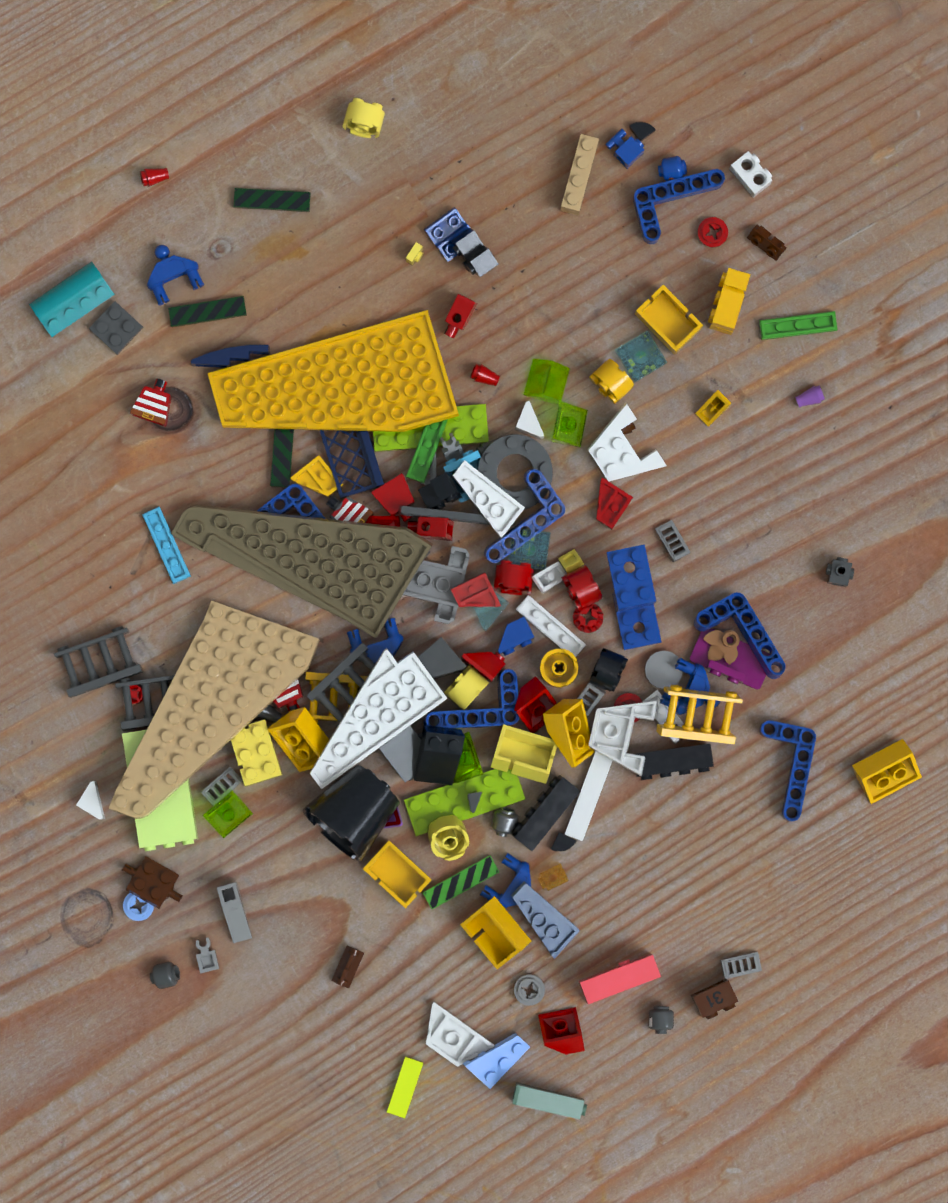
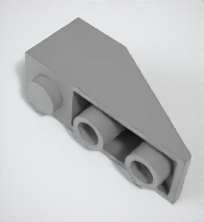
(234, 912)

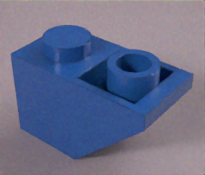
(515, 634)

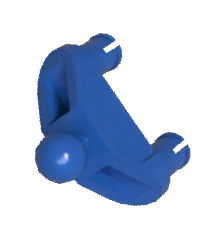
(170, 269)
(375, 650)
(697, 681)
(522, 874)

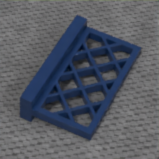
(368, 455)

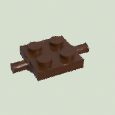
(152, 882)

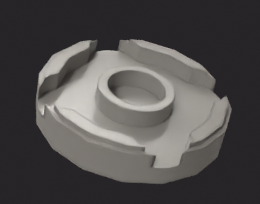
(661, 669)

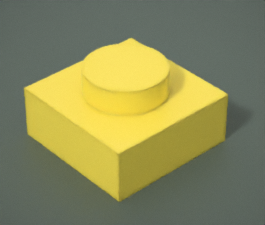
(415, 254)
(570, 561)

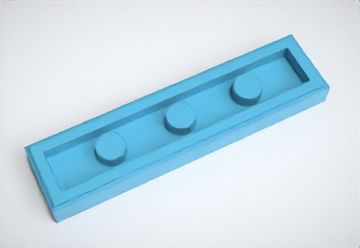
(166, 545)

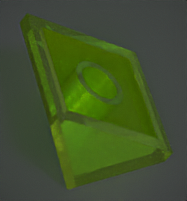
(546, 381)
(569, 425)
(469, 763)
(228, 814)

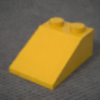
(569, 730)

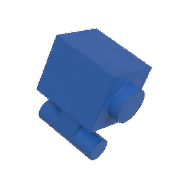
(627, 151)

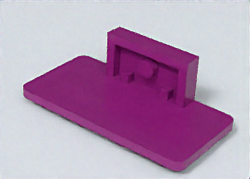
(744, 669)

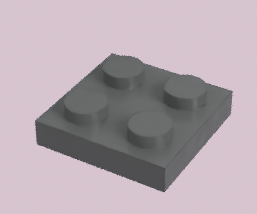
(116, 328)

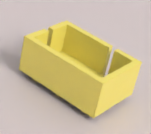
(256, 754)
(524, 754)

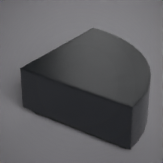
(642, 130)
(563, 843)

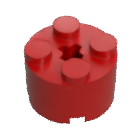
(513, 578)
(582, 587)

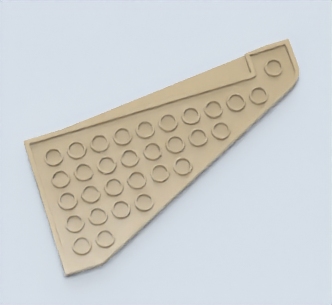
(221, 686)

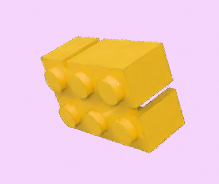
(728, 301)
(667, 319)
(397, 874)
(502, 934)

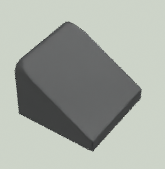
(473, 799)

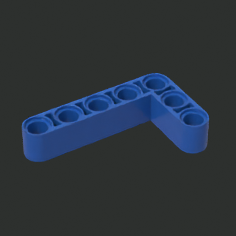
(671, 195)
(292, 502)
(530, 521)
(746, 630)
(480, 714)
(796, 764)

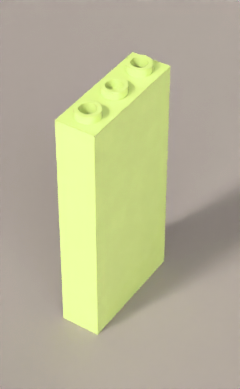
(171, 820)

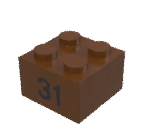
(715, 998)

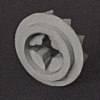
(520, 993)

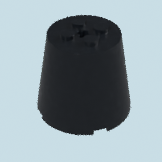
(353, 811)

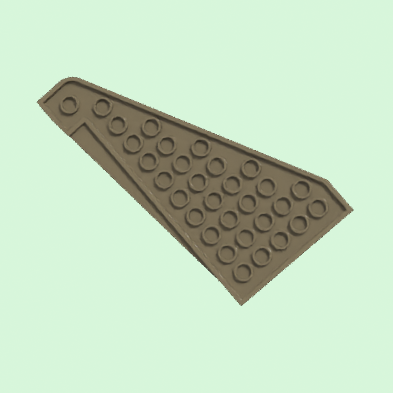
(334, 564)

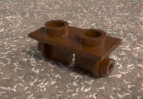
(759, 237)
(347, 967)

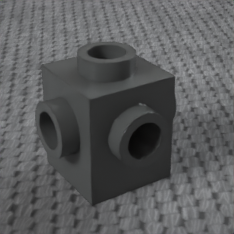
(839, 579)

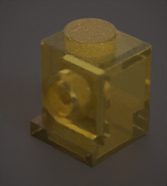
(560, 874)

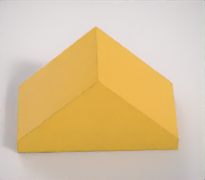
(713, 408)

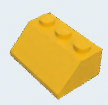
(299, 738)
(887, 771)

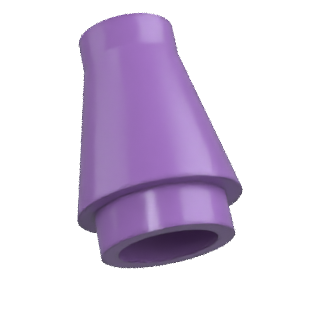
(811, 396)

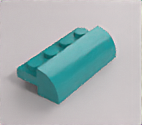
(71, 299)

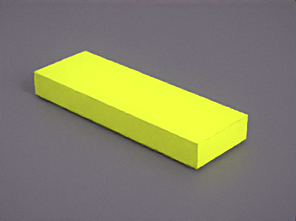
(405, 1087)

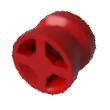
(136, 699)

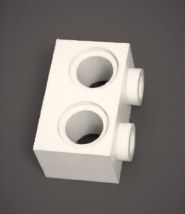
(746, 176)

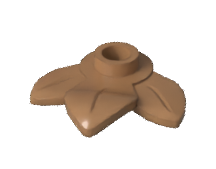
(719, 646)

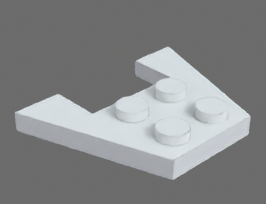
(616, 455)
(613, 732)

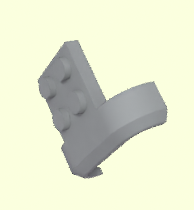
(434, 581)

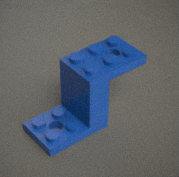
(634, 597)

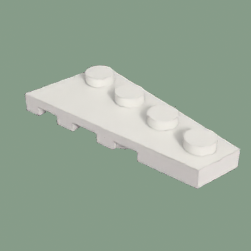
(491, 501)

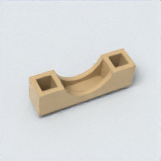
(579, 174)

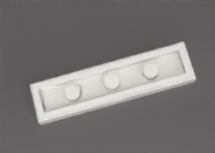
(550, 626)

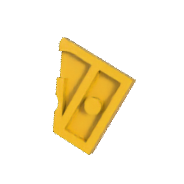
(317, 477)

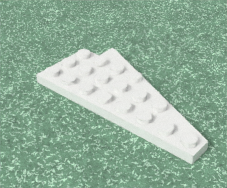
(385, 706)

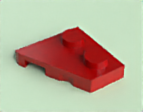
(475, 593)

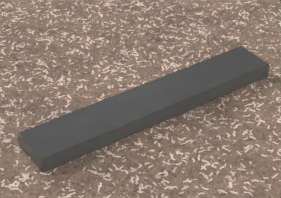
(453, 516)

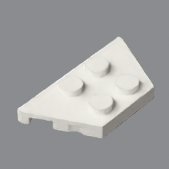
(453, 1037)

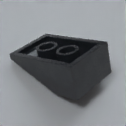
(439, 754)

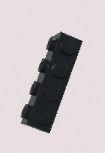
(677, 760)
(546, 812)

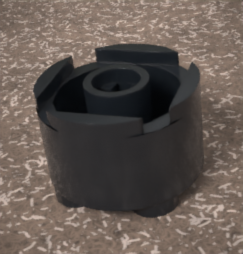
(607, 669)

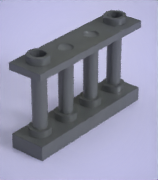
(113, 674)
(332, 680)
(130, 720)

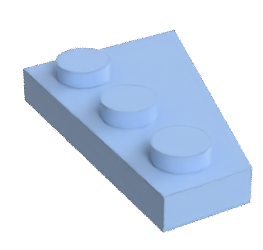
(494, 1063)

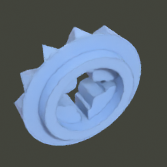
(135, 914)

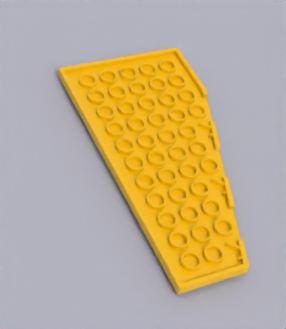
(357, 381)

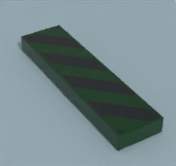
(272, 200)
(207, 311)
(282, 458)

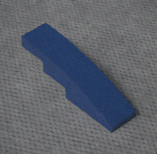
(223, 357)

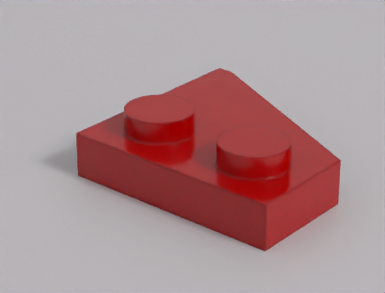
(611, 503)

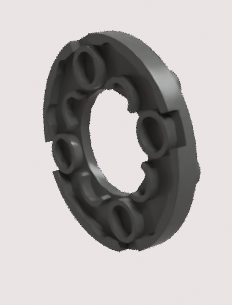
(522, 445)

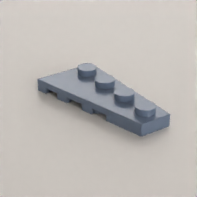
(545, 919)

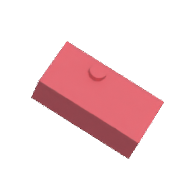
(620, 978)

